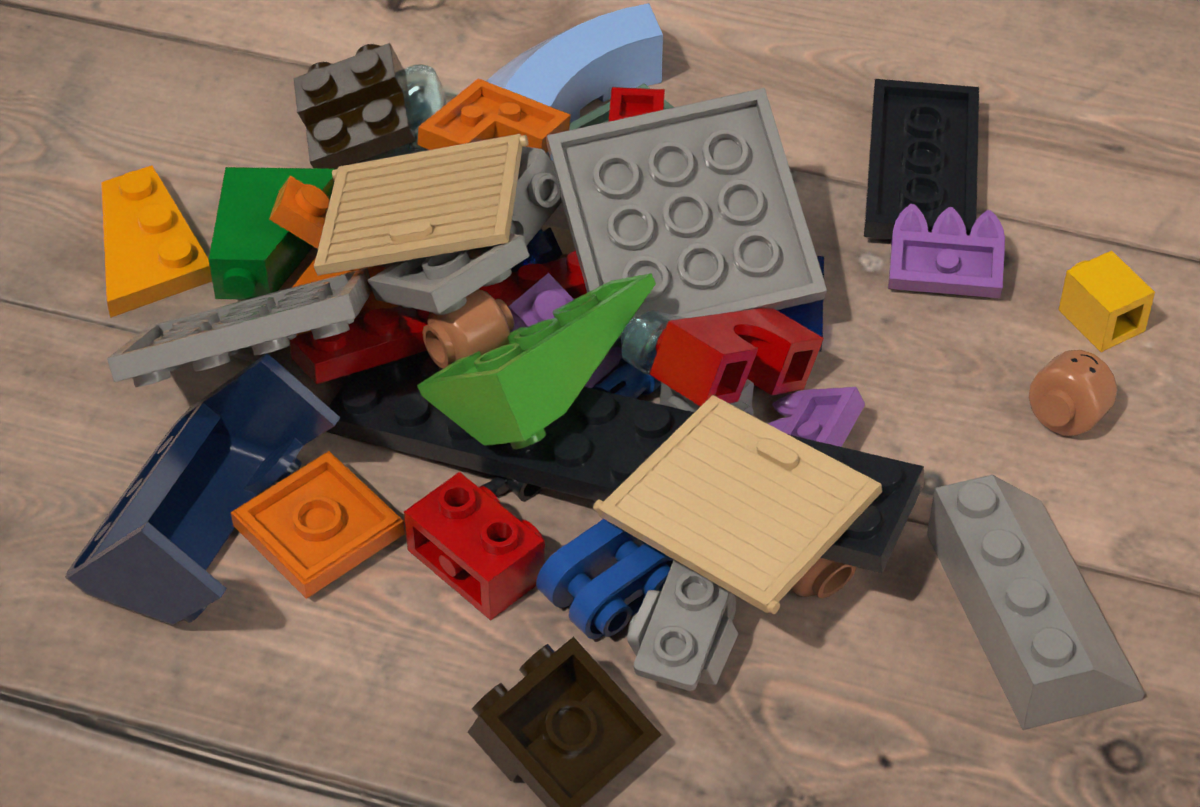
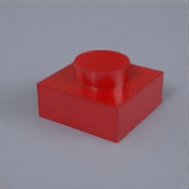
(634, 102)

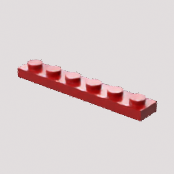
(397, 332)

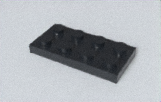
(921, 153)

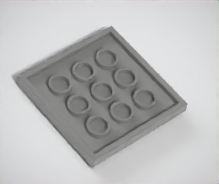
(695, 202)
(258, 322)

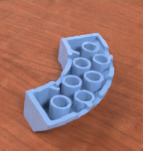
(588, 61)

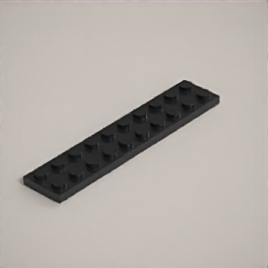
(591, 449)

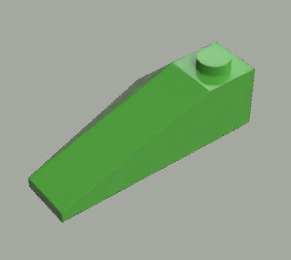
(541, 371)

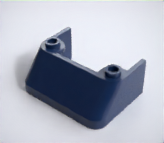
(180, 504)

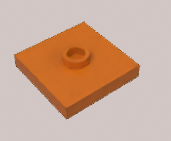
(317, 524)

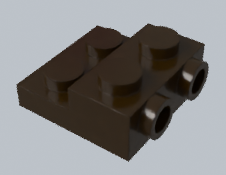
(355, 107)
(562, 727)

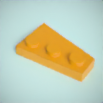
(147, 243)

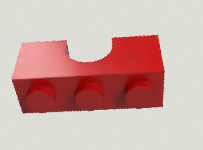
(725, 349)

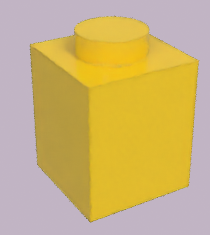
(1106, 300)

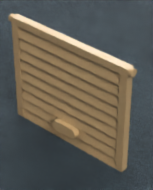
(420, 205)
(740, 502)

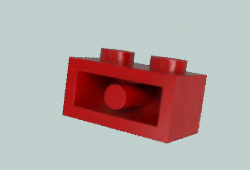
(475, 544)

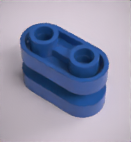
(602, 578)

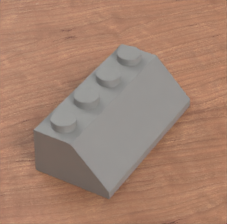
(1028, 603)

